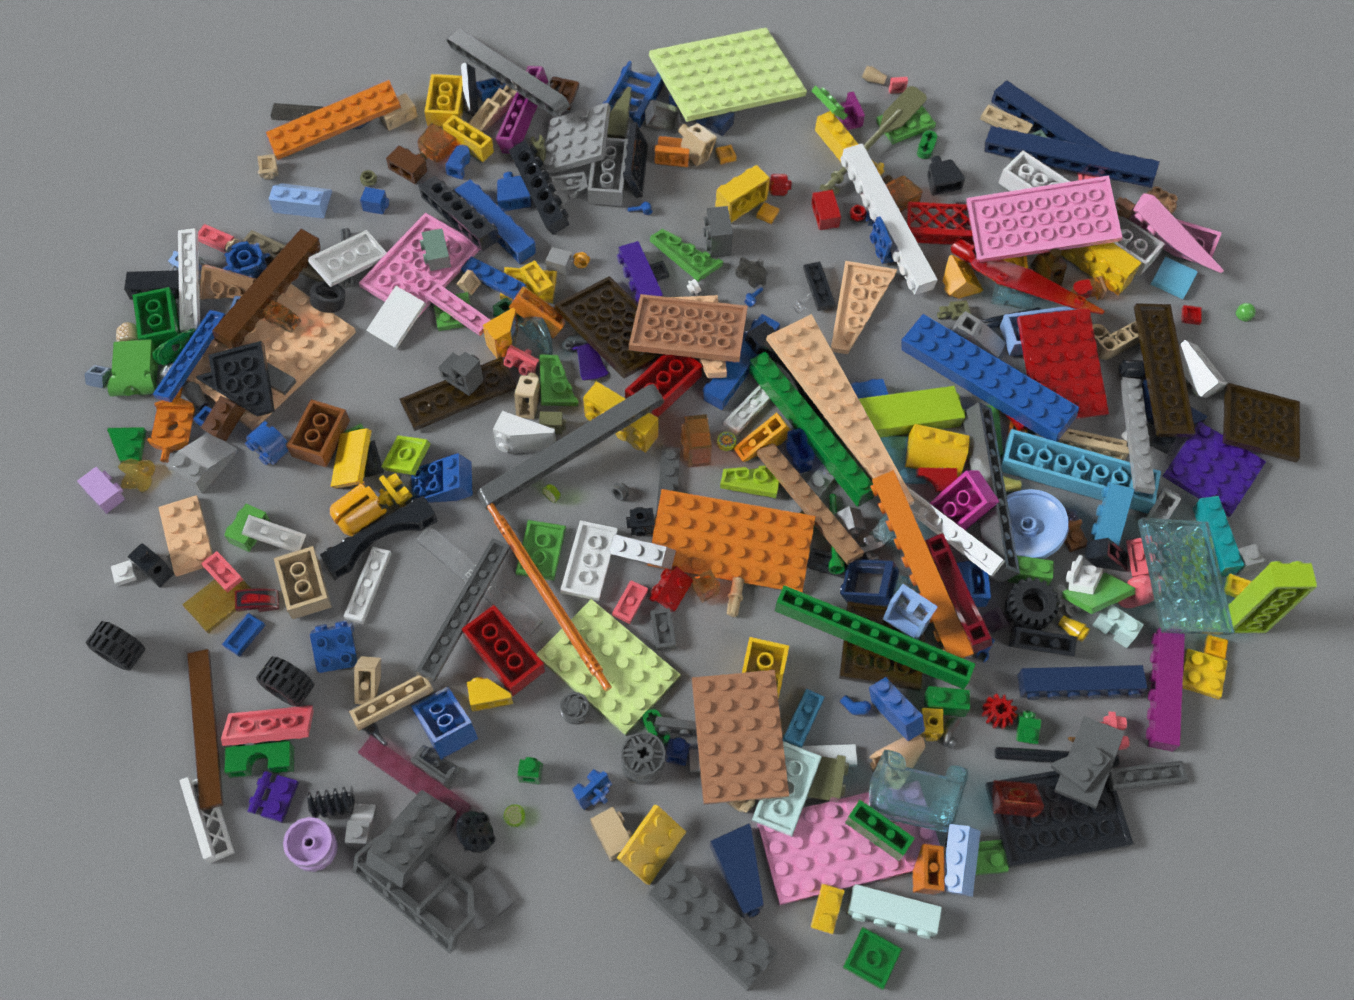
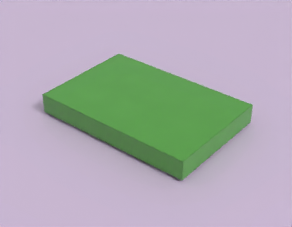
(544, 546)
(1108, 592)

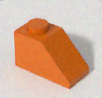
(929, 870)

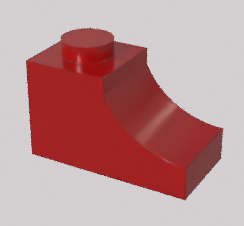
(938, 477)

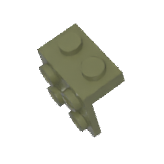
(829, 779)

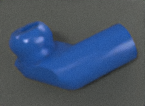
(855, 708)

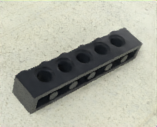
(539, 187)
(459, 213)

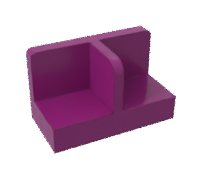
(854, 111)

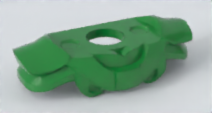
(164, 353)

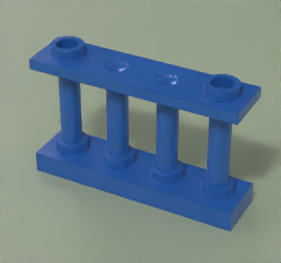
(650, 93)

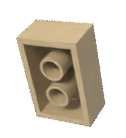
(302, 582)

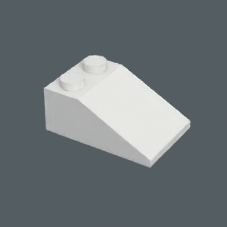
(521, 435)

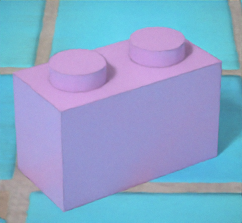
(101, 490)

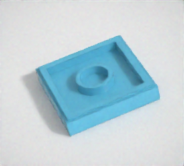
(1174, 278)

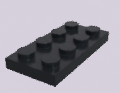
(636, 160)

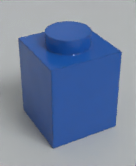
(374, 200)

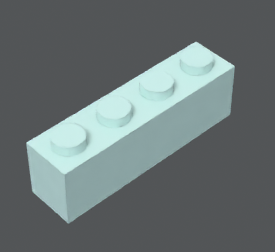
(894, 911)

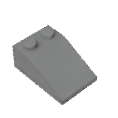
(201, 461)

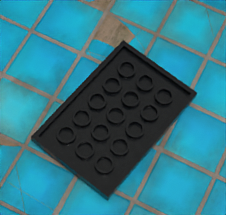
(1063, 827)

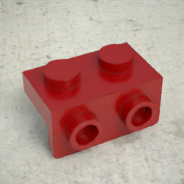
(671, 588)

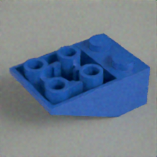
(443, 480)
(976, 582)

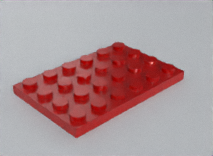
(1065, 358)

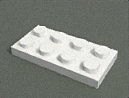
(347, 258)
(588, 561)

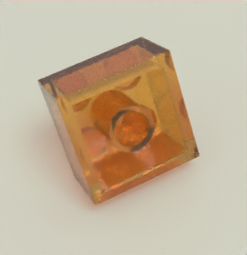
(696, 440)

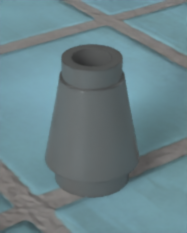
(195, 395)

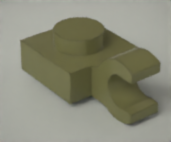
(954, 310)

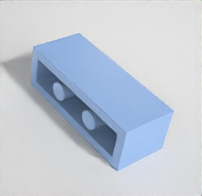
(961, 860)

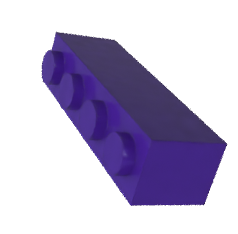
(638, 270)

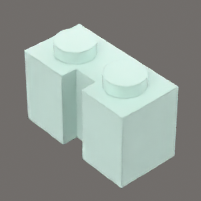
(1118, 623)

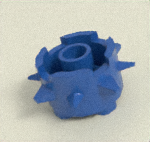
(246, 259)

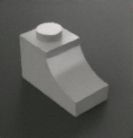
(1165, 504)
(361, 826)

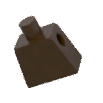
(1050, 266)

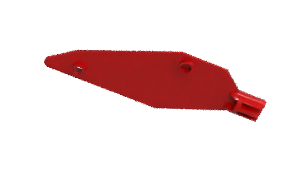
(1022, 279)

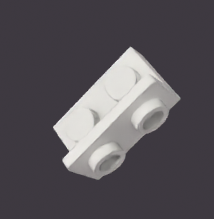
(1082, 577)

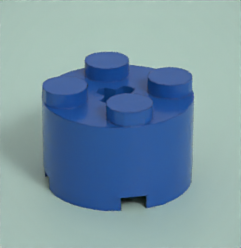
(267, 443)

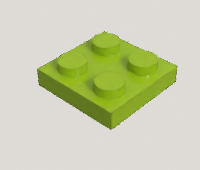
(406, 455)

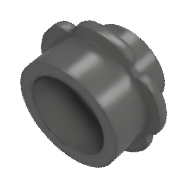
(620, 491)

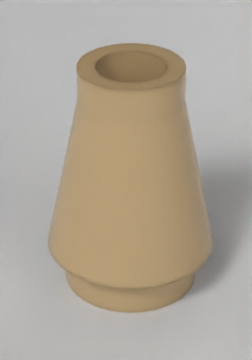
(873, 75)

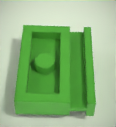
(991, 858)

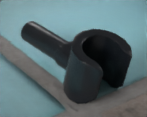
(376, 734)

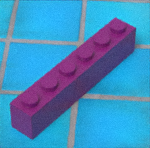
(519, 115)
(1165, 691)

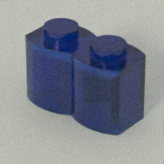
(799, 450)

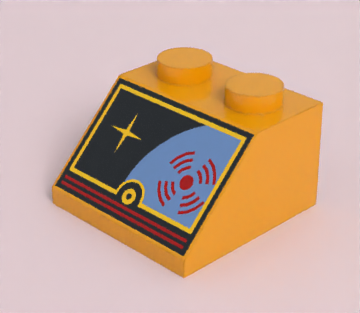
(501, 333)

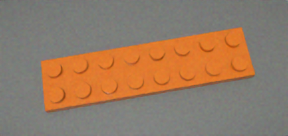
(333, 119)

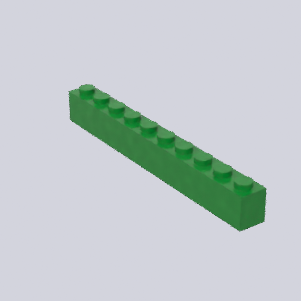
(819, 437)
(874, 637)

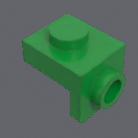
(1028, 727)

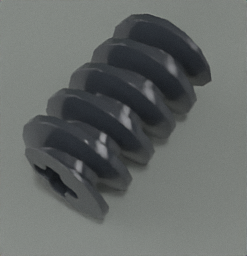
(331, 803)

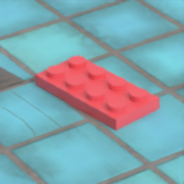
(267, 725)

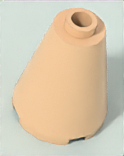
(910, 750)

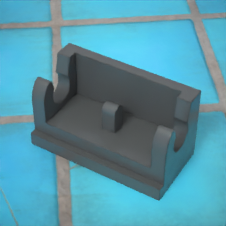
(433, 766)

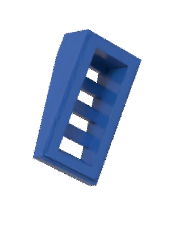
(484, 90)

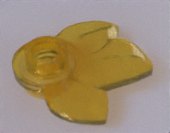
(135, 476)

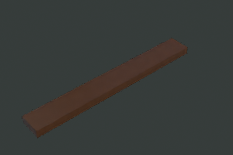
(205, 730)

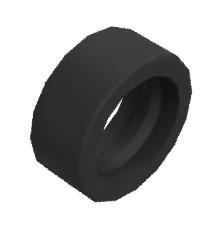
(327, 305)

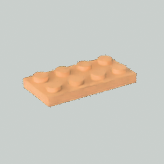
(185, 534)

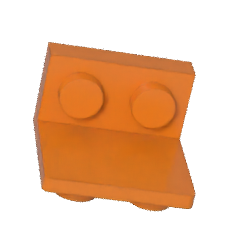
(670, 152)

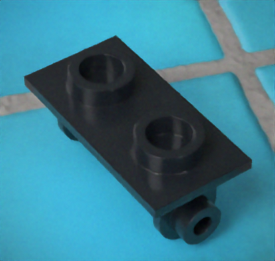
(373, 461)

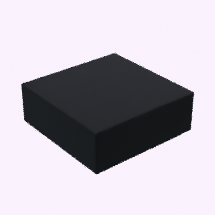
(659, 270)

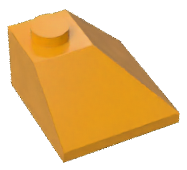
(960, 278)

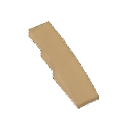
(493, 109)

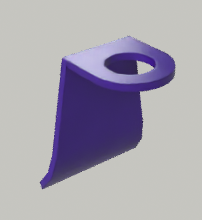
(590, 363)

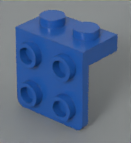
(881, 241)
(333, 646)

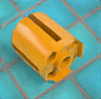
(356, 510)

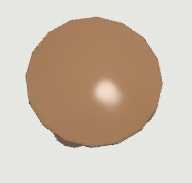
(1166, 199)

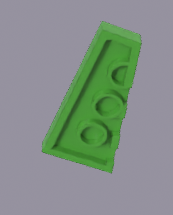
(685, 255)

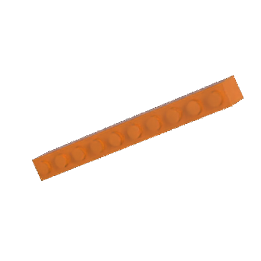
(921, 563)

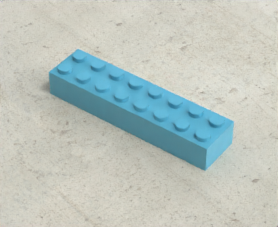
(1070, 468)

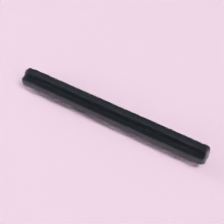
(1037, 755)

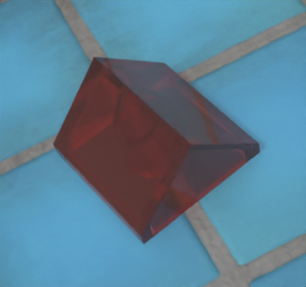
(1016, 799)

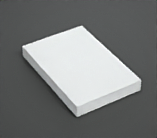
(396, 317)

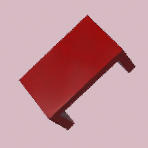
(826, 210)

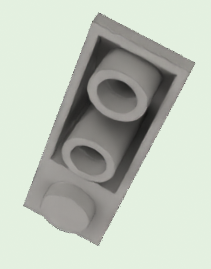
(978, 334)

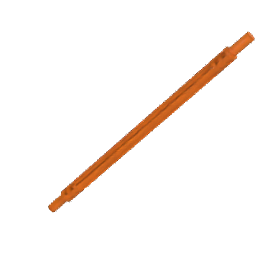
(549, 597)

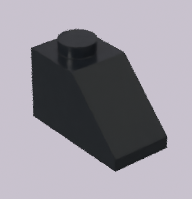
(1106, 555)

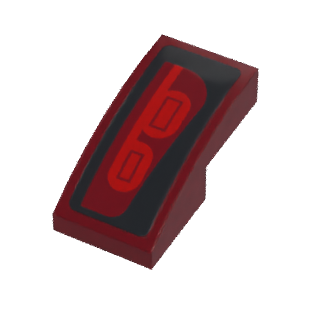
(257, 599)

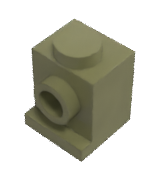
(553, 420)

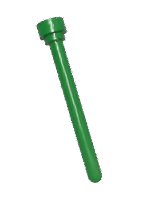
(836, 564)

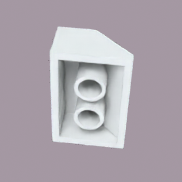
(1200, 371)

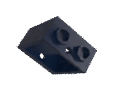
(887, 587)

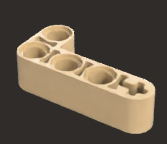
(1113, 344)

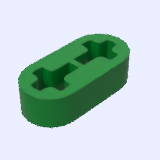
(926, 144)
(649, 725)

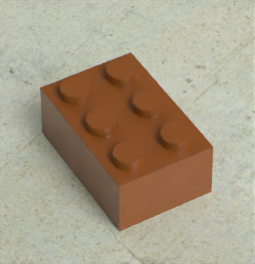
(318, 433)

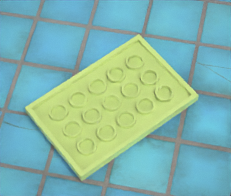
(628, 664)

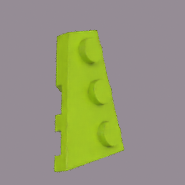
(752, 481)

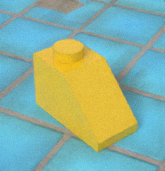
(487, 694)

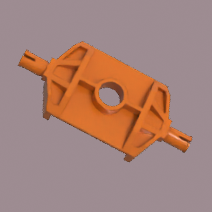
(167, 414)

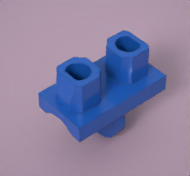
(594, 791)

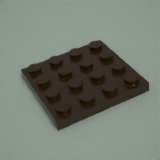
(1261, 422)
(868, 667)

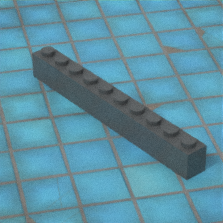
(985, 457)

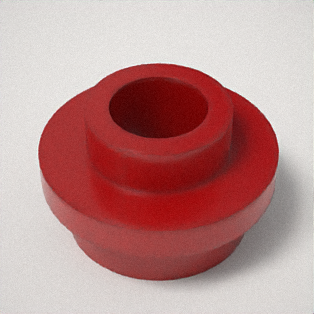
(857, 213)

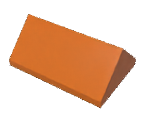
(530, 305)

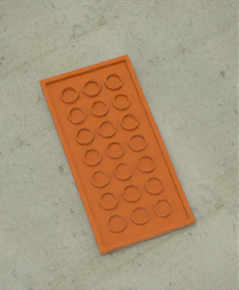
(734, 539)

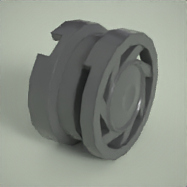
(574, 708)

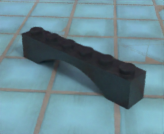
(757, 341)
(343, 556)

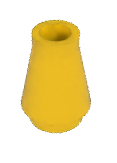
(1074, 628)

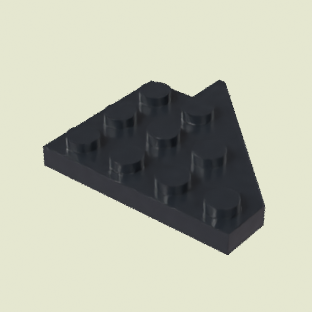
(242, 377)

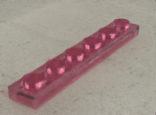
(410, 775)

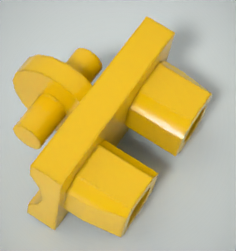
(390, 484)

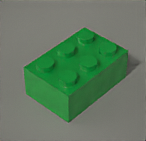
(156, 316)

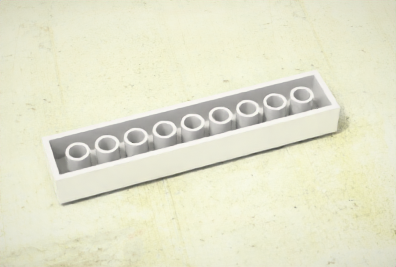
(1028, 172)

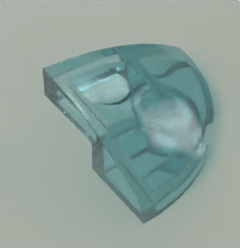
(538, 332)

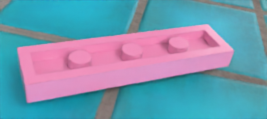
(457, 308)

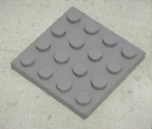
(577, 138)

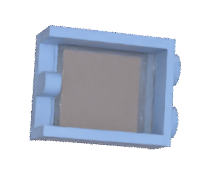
(909, 612)

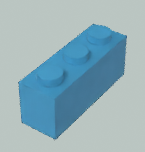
(1112, 512)

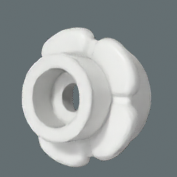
(693, 287)

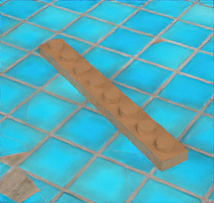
(810, 503)

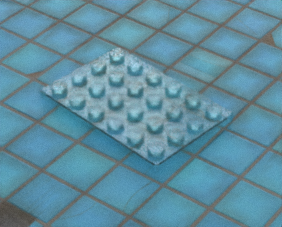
(1185, 577)

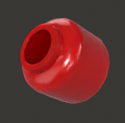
(779, 185)

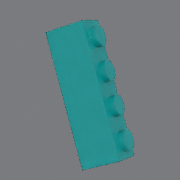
(1226, 549)

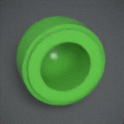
(1245, 312)

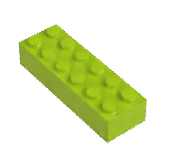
(1271, 596)

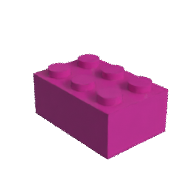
(966, 499)

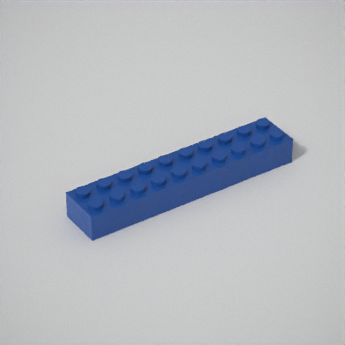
(989, 378)

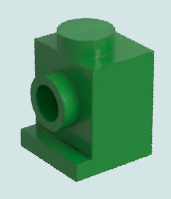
(530, 770)

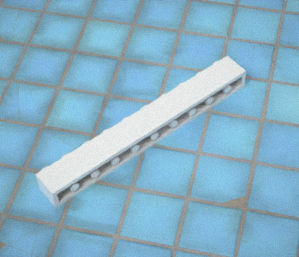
(880, 203)

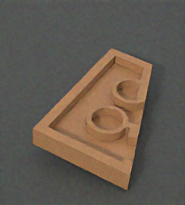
(220, 283)

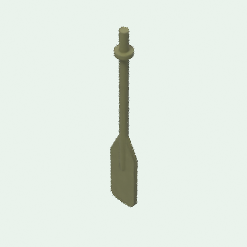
(893, 118)

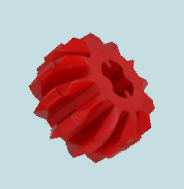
(996, 718)

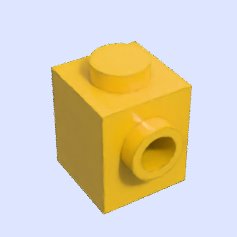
(932, 723)

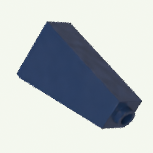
(739, 867)

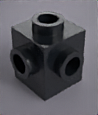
(641, 521)

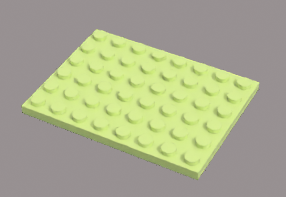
(727, 74)

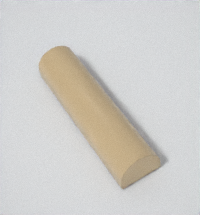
(390, 701)

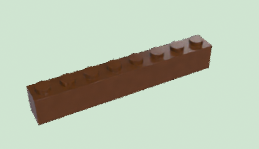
(268, 286)

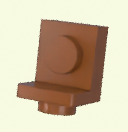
(1075, 539)

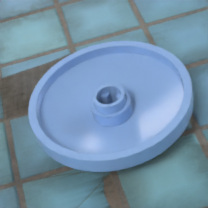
(1037, 523)

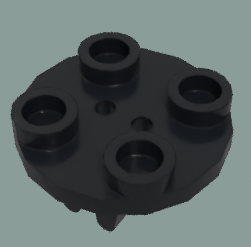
(467, 831)

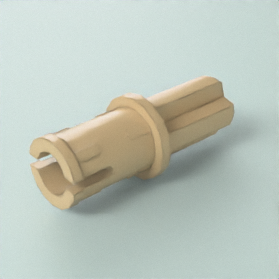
(735, 597)

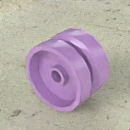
(298, 841)

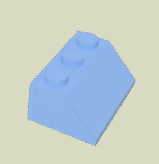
(299, 200)

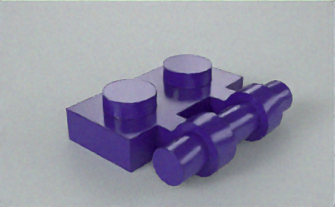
(278, 800)

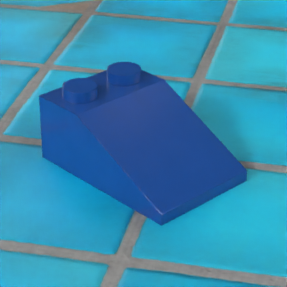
(445, 722)

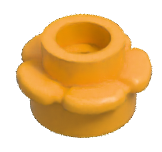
(581, 259)

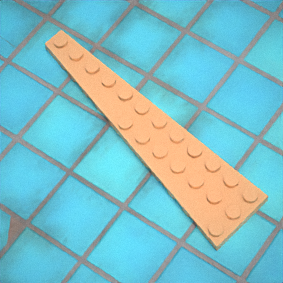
(820, 375)

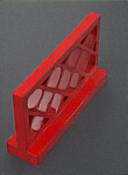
(941, 234)

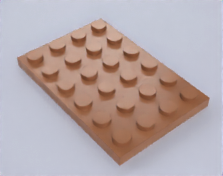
(688, 328)
(739, 737)

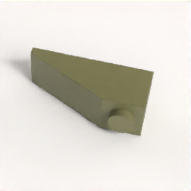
(620, 116)

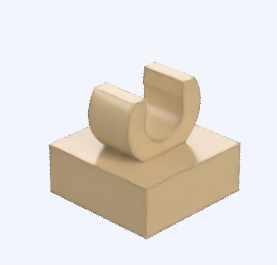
(469, 282)

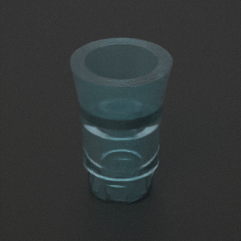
(1011, 297)

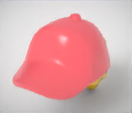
(1143, 592)

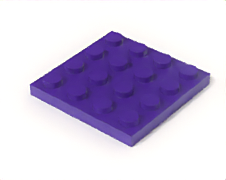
(1212, 468)

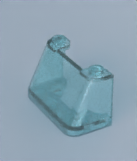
(916, 795)

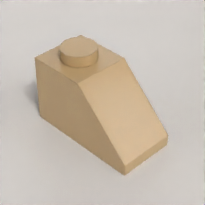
(366, 679)

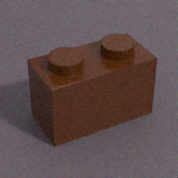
(407, 164)
(223, 418)

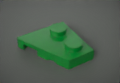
(128, 442)

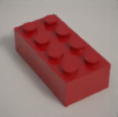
(671, 376)
(503, 650)

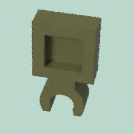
(540, 147)

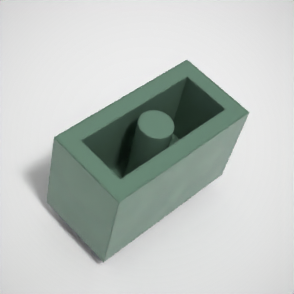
(436, 249)

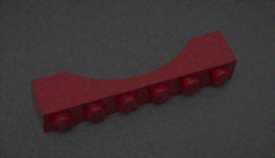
(958, 593)

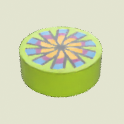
(726, 441)

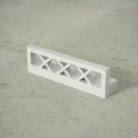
(201, 826)

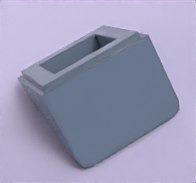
(97, 376)

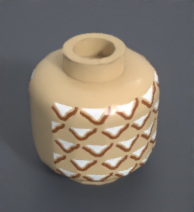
(126, 332)

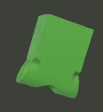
(133, 368)

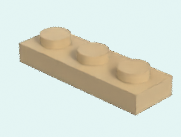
(1005, 120)

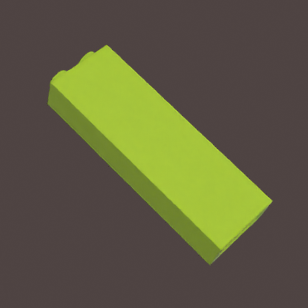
(899, 412)

